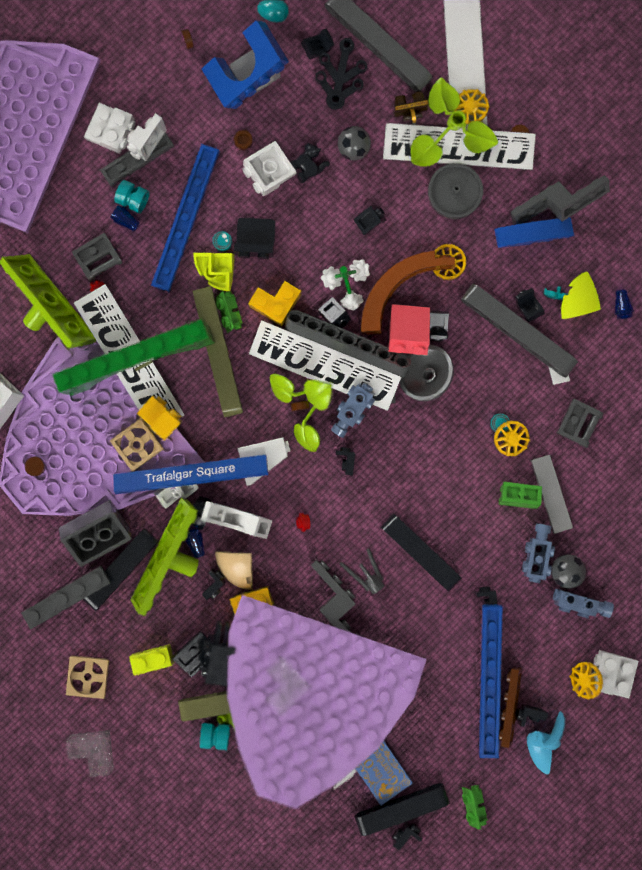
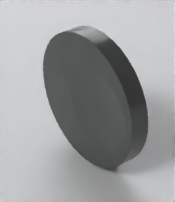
(455, 191)

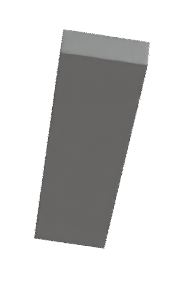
(551, 494)

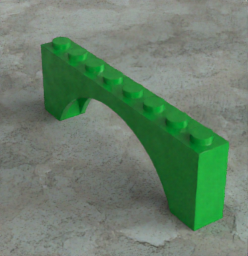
(87, 374)

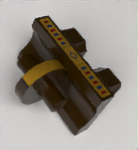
(412, 110)

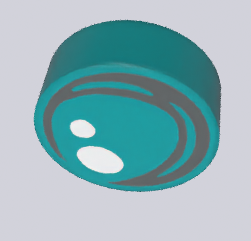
(222, 241)
(497, 420)

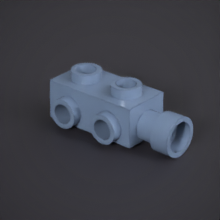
(355, 407)
(541, 558)
(578, 603)

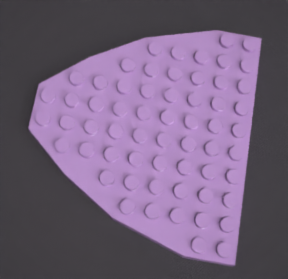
(38, 107)
(75, 441)
(336, 724)

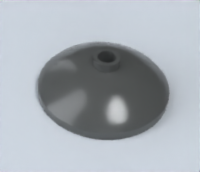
(417, 381)

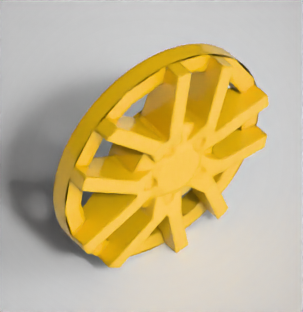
(472, 106)
(450, 246)
(511, 438)
(586, 680)

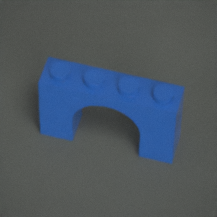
(268, 61)

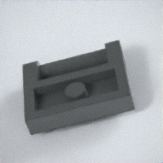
(94, 251)
(574, 420)

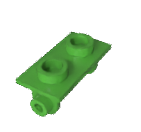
(225, 303)
(475, 815)

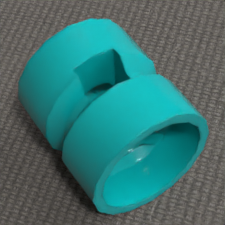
(133, 197)
(214, 736)

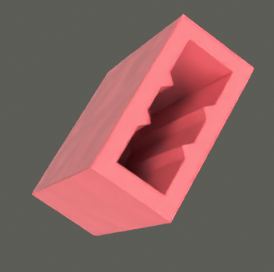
(409, 329)

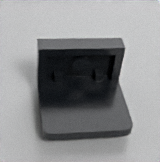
(255, 238)

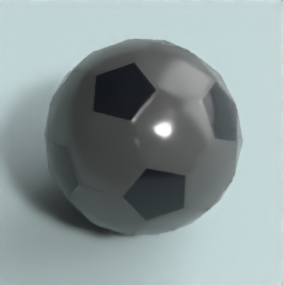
(354, 143)
(568, 571)

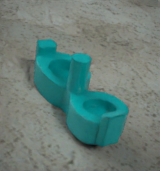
(554, 295)

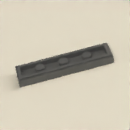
(127, 164)

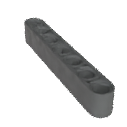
(379, 43)
(519, 330)
(347, 343)

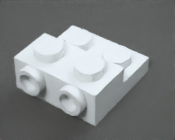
(110, 128)
(142, 141)
(268, 168)
(617, 673)

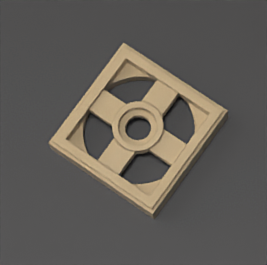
(116, 442)
(86, 692)

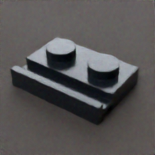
(190, 654)

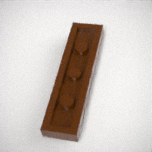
(509, 715)

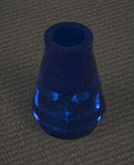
(124, 218)
(623, 305)
(195, 542)

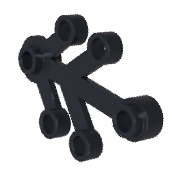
(340, 77)

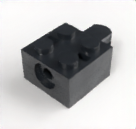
(215, 662)

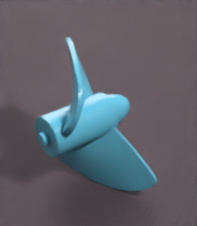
(541, 744)

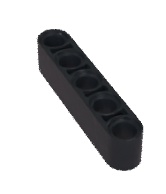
(421, 552)
(123, 567)
(402, 809)

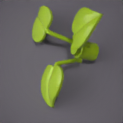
(444, 99)
(317, 393)

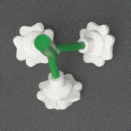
(332, 279)

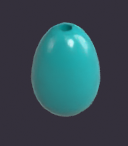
(273, 10)

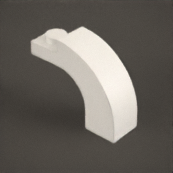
(236, 519)

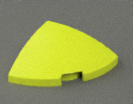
(216, 268)
(581, 297)

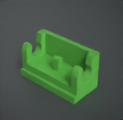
(520, 495)

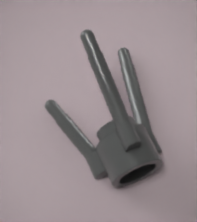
(373, 582)

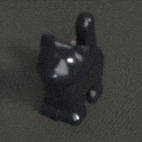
(307, 165)

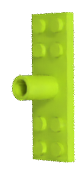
(47, 302)
(167, 557)

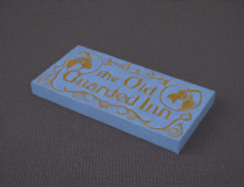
(383, 774)

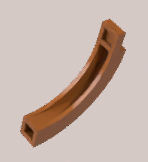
(394, 278)

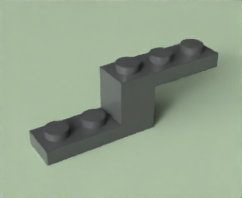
(560, 201)
(66, 597)
(337, 604)

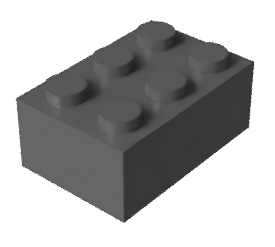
(95, 533)

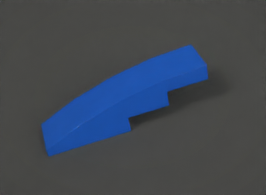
(533, 232)

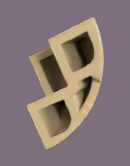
(236, 568)

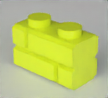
(151, 659)

